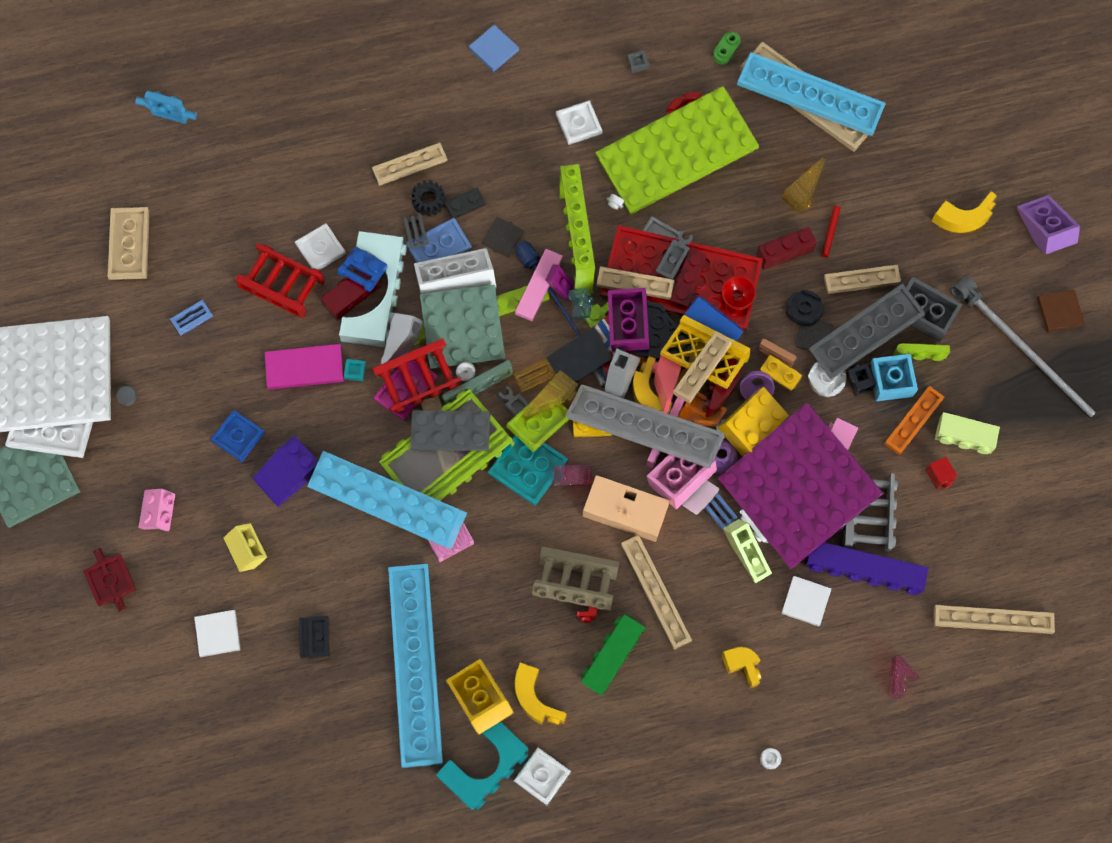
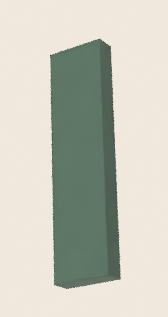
(481, 382)

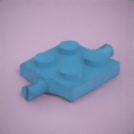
(166, 107)

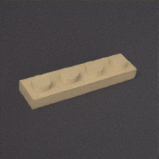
(409, 164)
(620, 279)
(862, 279)
(702, 367)

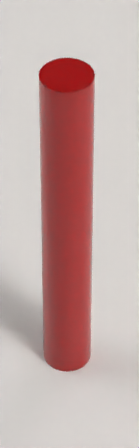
(831, 230)

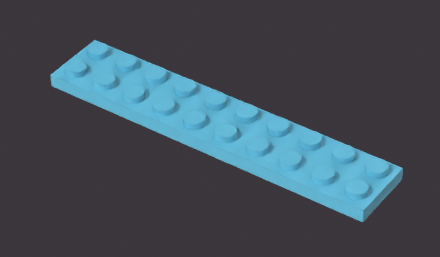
(415, 666)

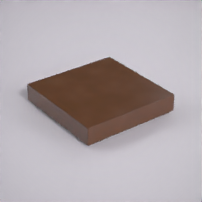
(1060, 310)

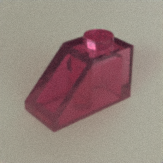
(572, 475)

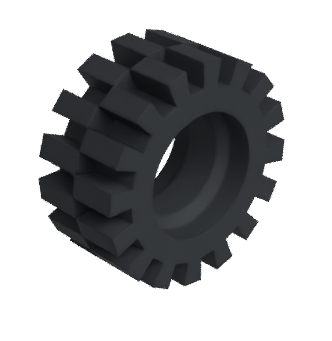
(425, 188)

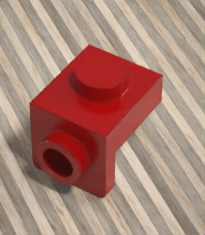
(587, 617)

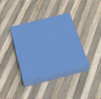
(493, 48)

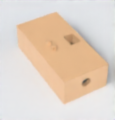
(638, 517)

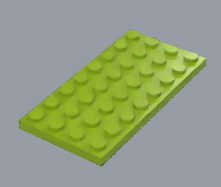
(677, 150)

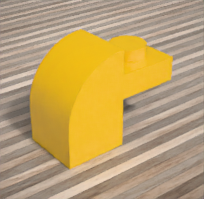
(745, 659)

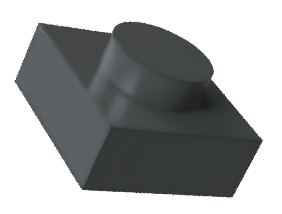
(638, 61)

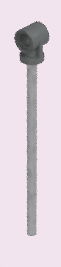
(965, 289)

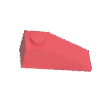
(665, 380)

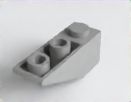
(402, 336)
(620, 373)

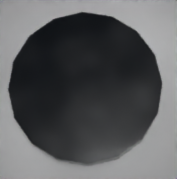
(804, 308)

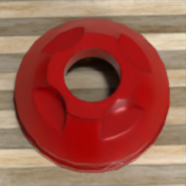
(741, 284)

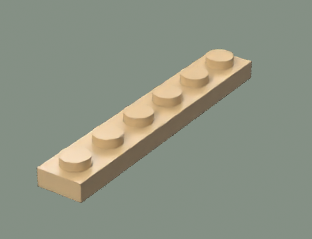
(656, 592)
(994, 619)

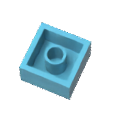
(893, 377)

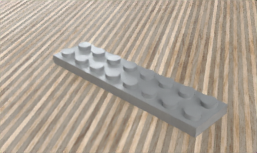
(645, 426)

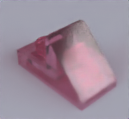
(900, 672)

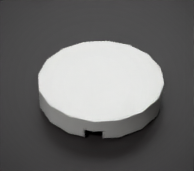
(822, 384)

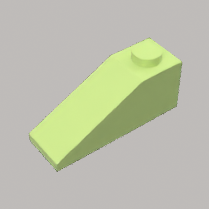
(747, 549)

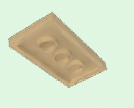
(128, 243)

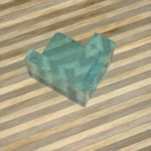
(582, 303)

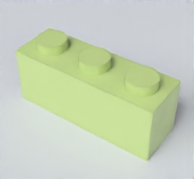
(967, 433)

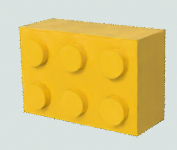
(753, 421)
(479, 696)

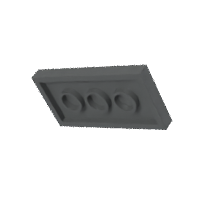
(450, 430)

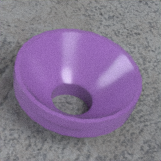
(747, 388)
(724, 464)

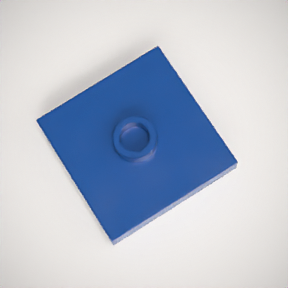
(237, 436)

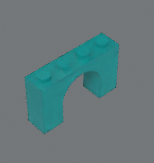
(474, 791)

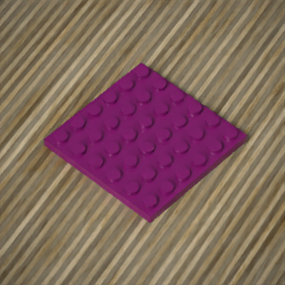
(800, 485)

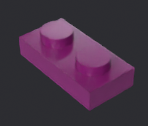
(560, 281)

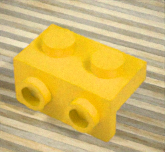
(781, 373)

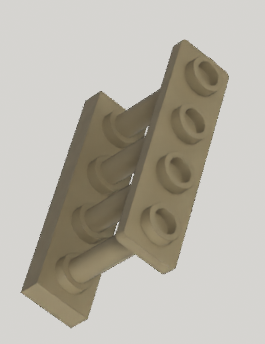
(578, 563)

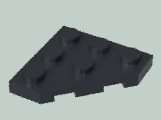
(660, 330)

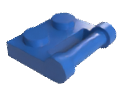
(365, 264)

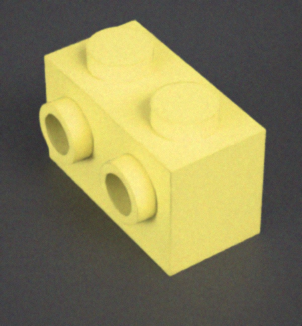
(245, 547)

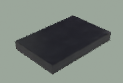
(581, 356)

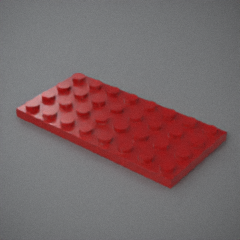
(643, 251)

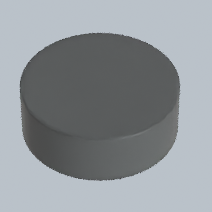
(126, 396)

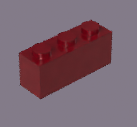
(786, 248)
(346, 296)

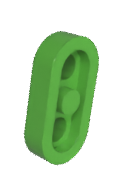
(726, 46)

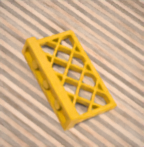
(703, 333)

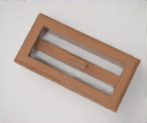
(769, 348)

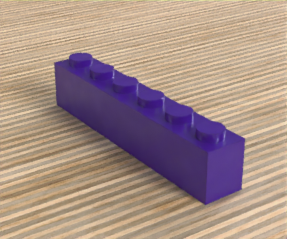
(868, 567)

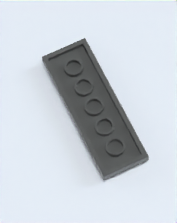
(866, 331)

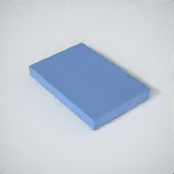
(443, 242)

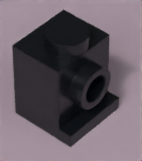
(863, 372)

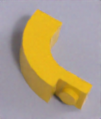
(964, 221)
(641, 389)
(526, 697)

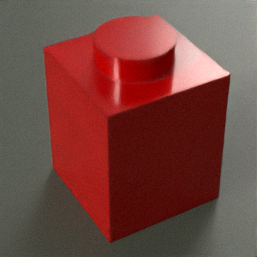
(941, 473)

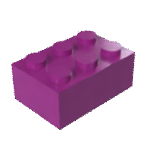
(628, 319)

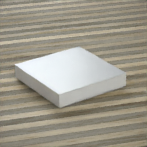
(579, 122)
(320, 247)
(806, 601)
(217, 633)
(542, 776)

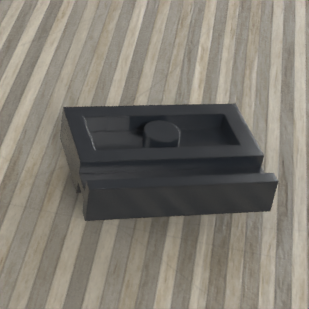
(314, 637)

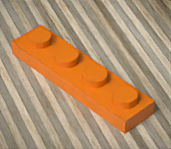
(914, 420)

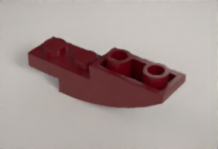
(719, 394)

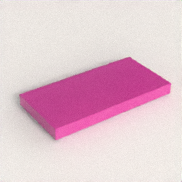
(304, 366)

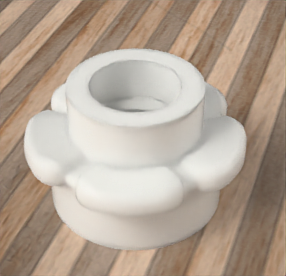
(615, 202)

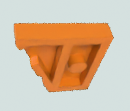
(696, 413)

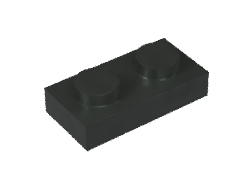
(465, 203)

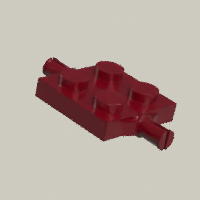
(109, 580)

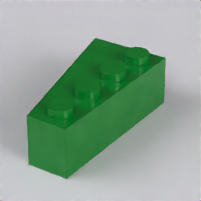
(613, 654)

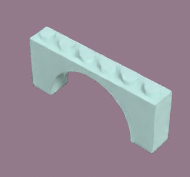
(374, 326)

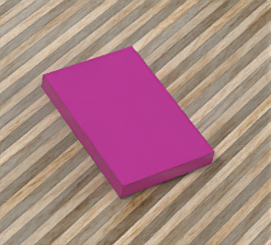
(384, 398)

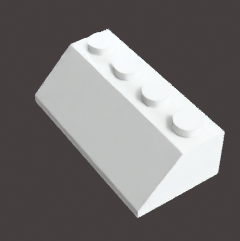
(455, 272)

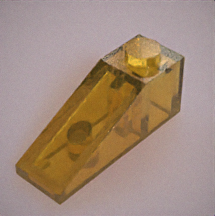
(801, 191)
(553, 395)

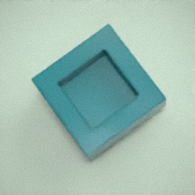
(354, 370)

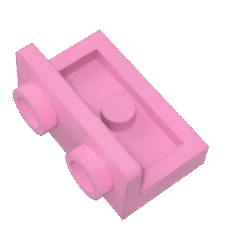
(157, 509)

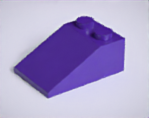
(286, 471)

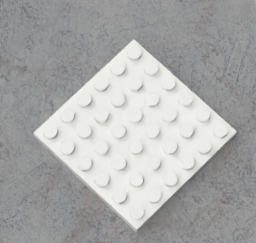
(55, 373)

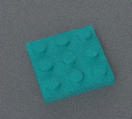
(527, 472)

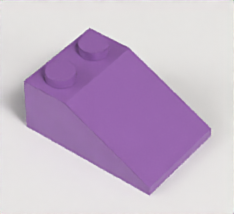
(1049, 224)

